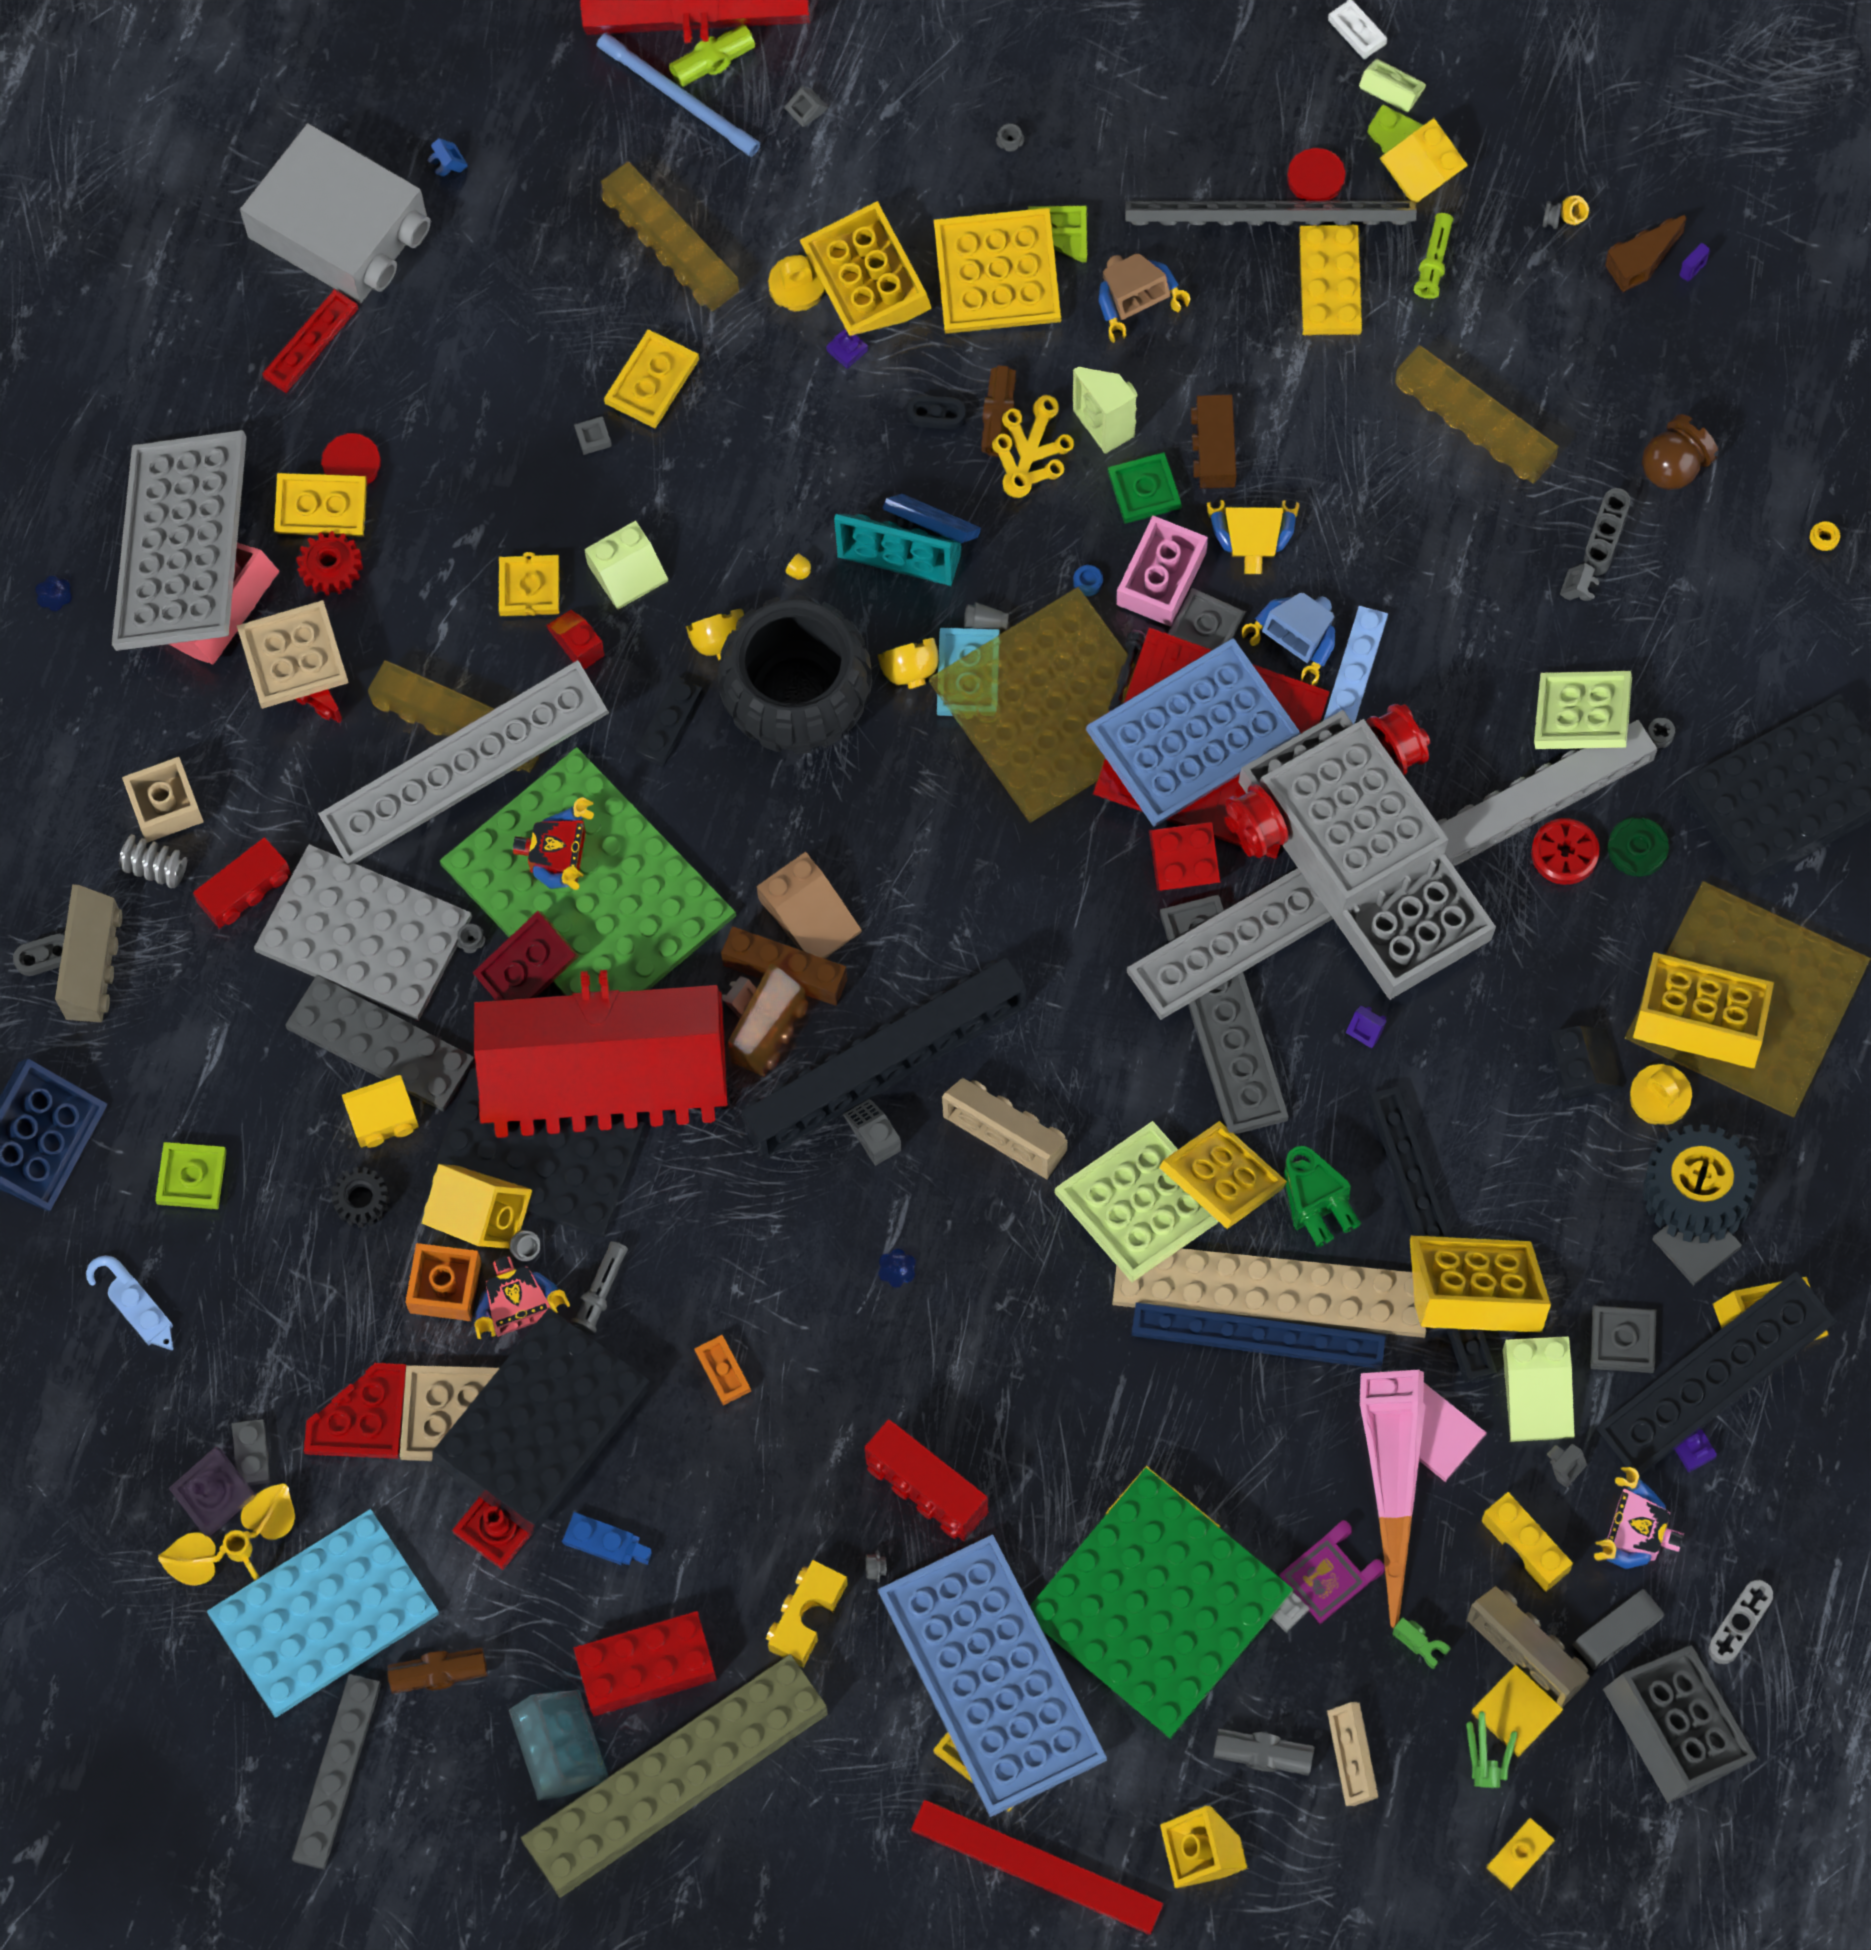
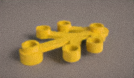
(1029, 449)

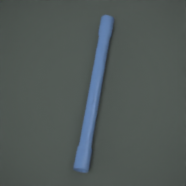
(735, 135)

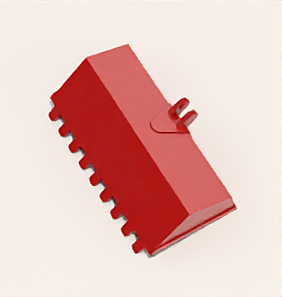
(684, 15)
(600, 1056)

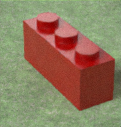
(242, 883)

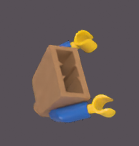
(1134, 286)

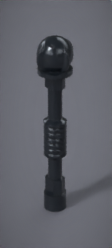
(1133, 644)

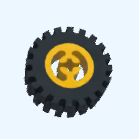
(1723, 1197)

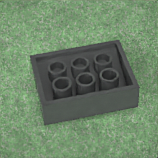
(1679, 1723)

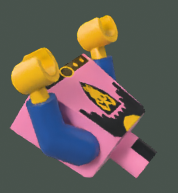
(1638, 1526)

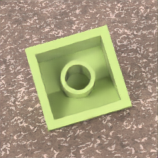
(625, 565)

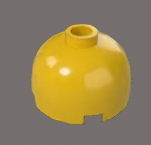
(711, 633)
(910, 663)

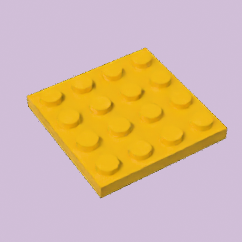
(997, 270)

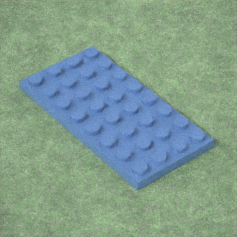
(992, 1675)

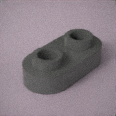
(42, 951)

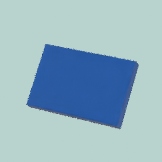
(931, 518)

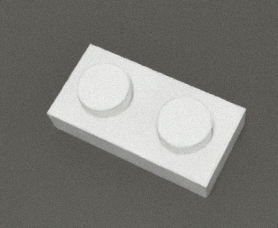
(1357, 29)

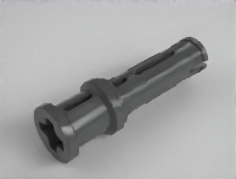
(589, 1299)

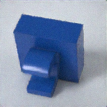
(448, 155)

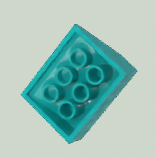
(897, 548)

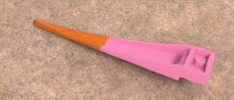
(1393, 1430)

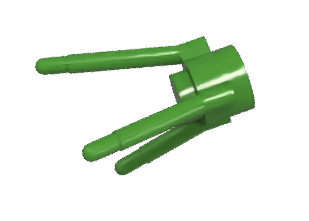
(1484, 1771)

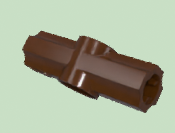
(995, 405)
(437, 1670)

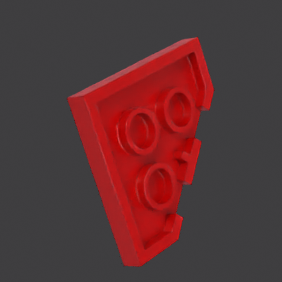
(362, 1417)

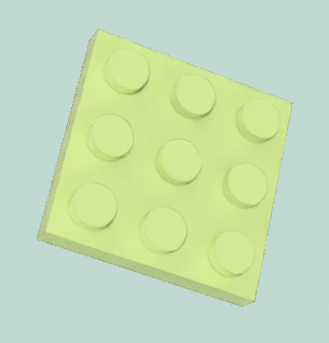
(1583, 710)

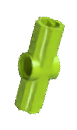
(712, 56)

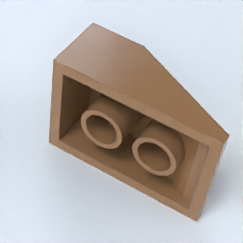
(808, 908)

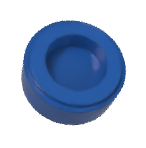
(1088, 579)

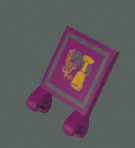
(1327, 1577)

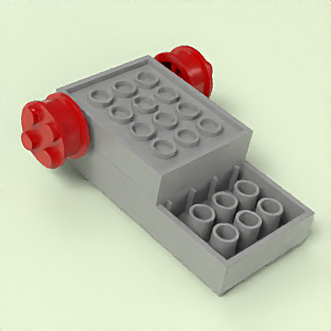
(1364, 843)

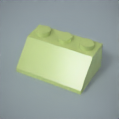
(1105, 406)

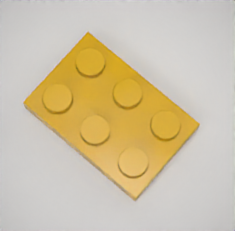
(651, 378)
(320, 504)

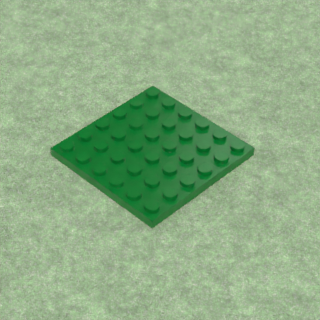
(1159, 1602)

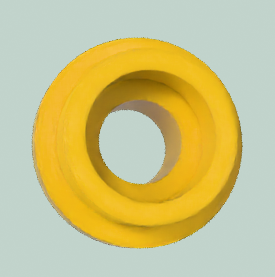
(1580, 210)
(1828, 529)

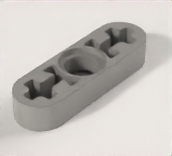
(1744, 1598)

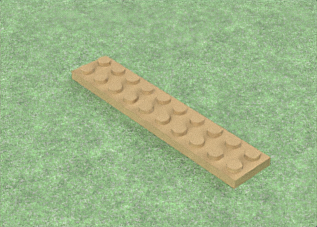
(1278, 1291)

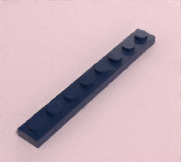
(1258, 1335)

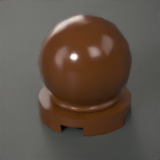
(1676, 455)

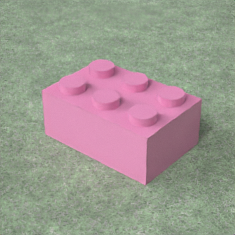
(1162, 571)

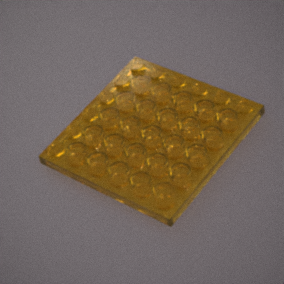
(1032, 697)
(1808, 998)

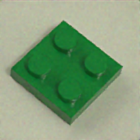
(1144, 488)

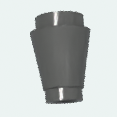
(985, 617)

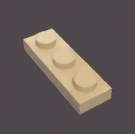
(1352, 1754)

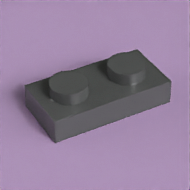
(251, 1451)

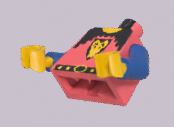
(515, 1299)

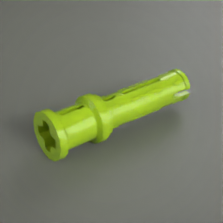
(1432, 266)

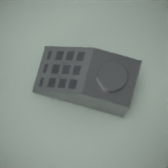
(873, 1131)

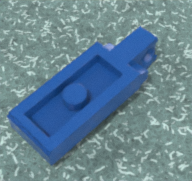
(605, 1541)

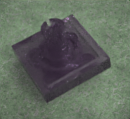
(212, 1492)

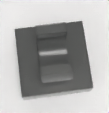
(1578, 581)
(1567, 1463)

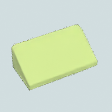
(1391, 85)

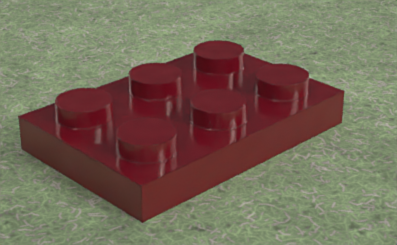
(526, 961)

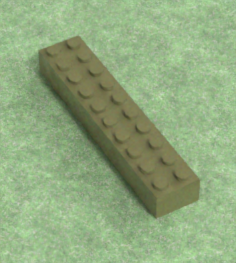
(674, 1775)

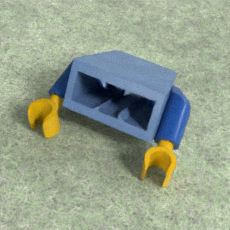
(1300, 627)

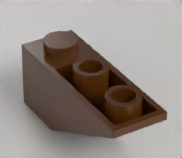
(1638, 258)

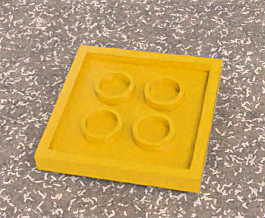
(1223, 1174)

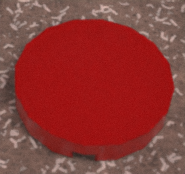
(1316, 175)
(352, 456)

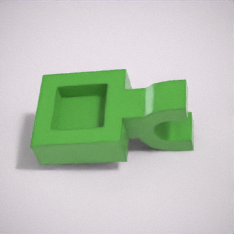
(1413, 1637)

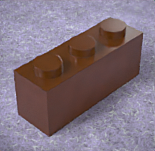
(1214, 441)

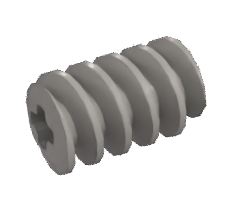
(152, 863)

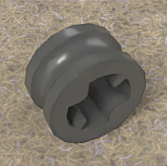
(1552, 214)
(1661, 724)

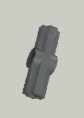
(1263, 1752)

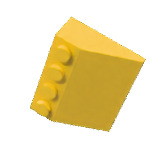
(866, 271)
(1704, 1010)
(1478, 1284)

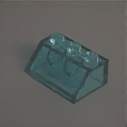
(558, 1743)

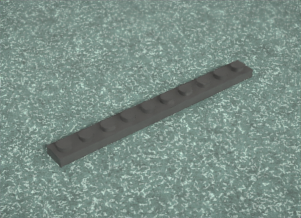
(1259, 211)

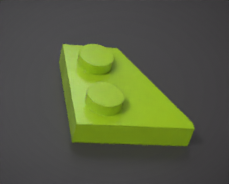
(1068, 230)

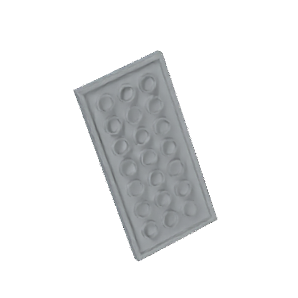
(179, 541)

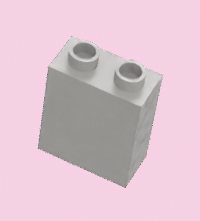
(336, 214)

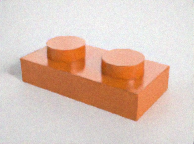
(722, 1370)

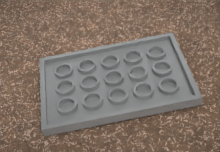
(363, 932)

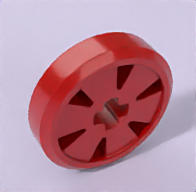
(1548, 857)

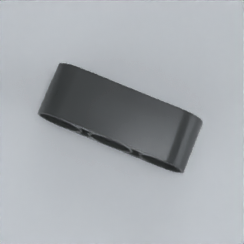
(1607, 519)
(1618, 1629)

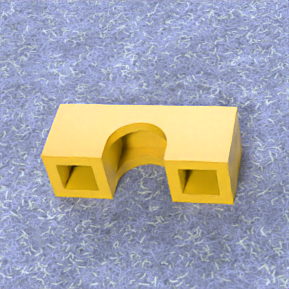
(1516, 1527)
(816, 1588)

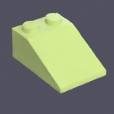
(1539, 1388)

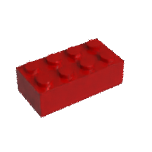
(926, 1481)
(645, 1663)

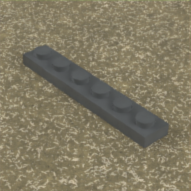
(336, 1771)

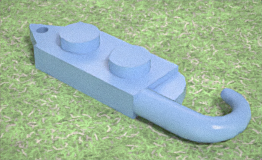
(134, 1303)

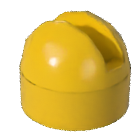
(798, 567)

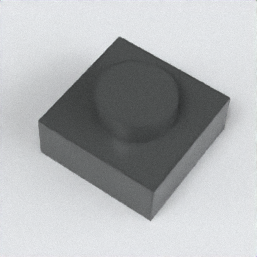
(592, 435)

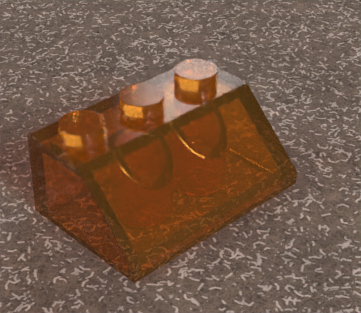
(767, 1022)

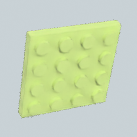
(1134, 1205)

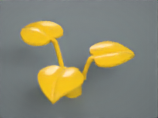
(193, 1555)

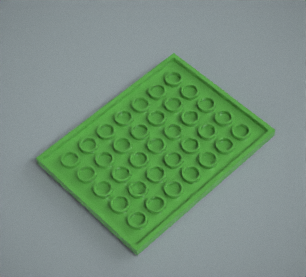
(638, 897)

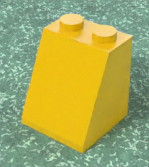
(475, 1206)

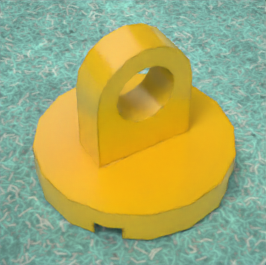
(795, 283)
(1660, 1094)

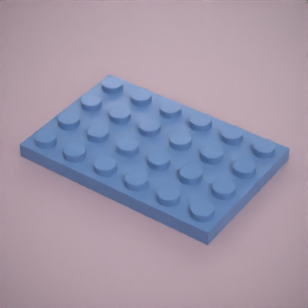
(1192, 731)

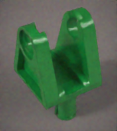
(1317, 1193)

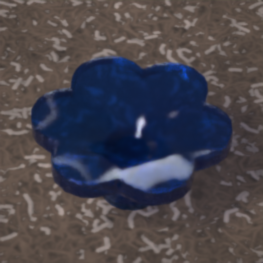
(53, 593)
(897, 1274)

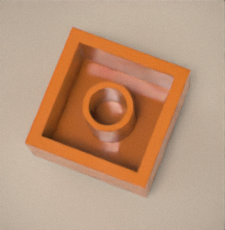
(443, 1282)

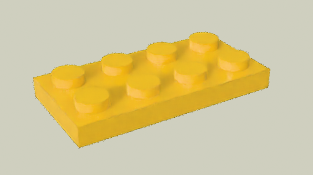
(1330, 280)

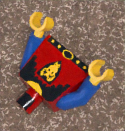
(557, 846)

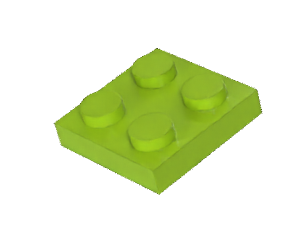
(191, 1175)

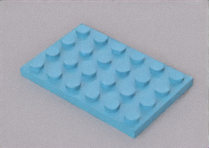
(322, 1613)

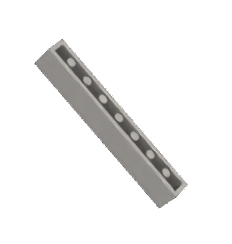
(1543, 794)

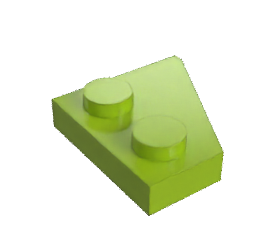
(1391, 128)

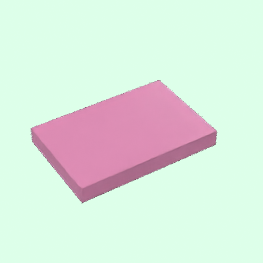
(1446, 1435)

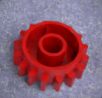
(328, 549)

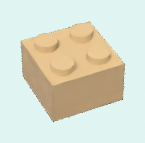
(162, 799)

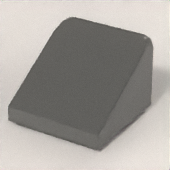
(805, 106)

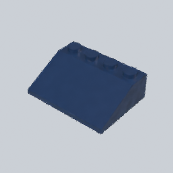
(42, 1132)

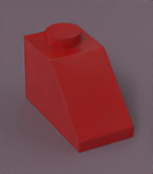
(577, 638)

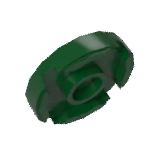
(1638, 846)

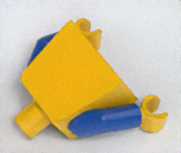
(1253, 532)

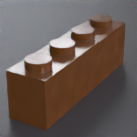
(754, 954)

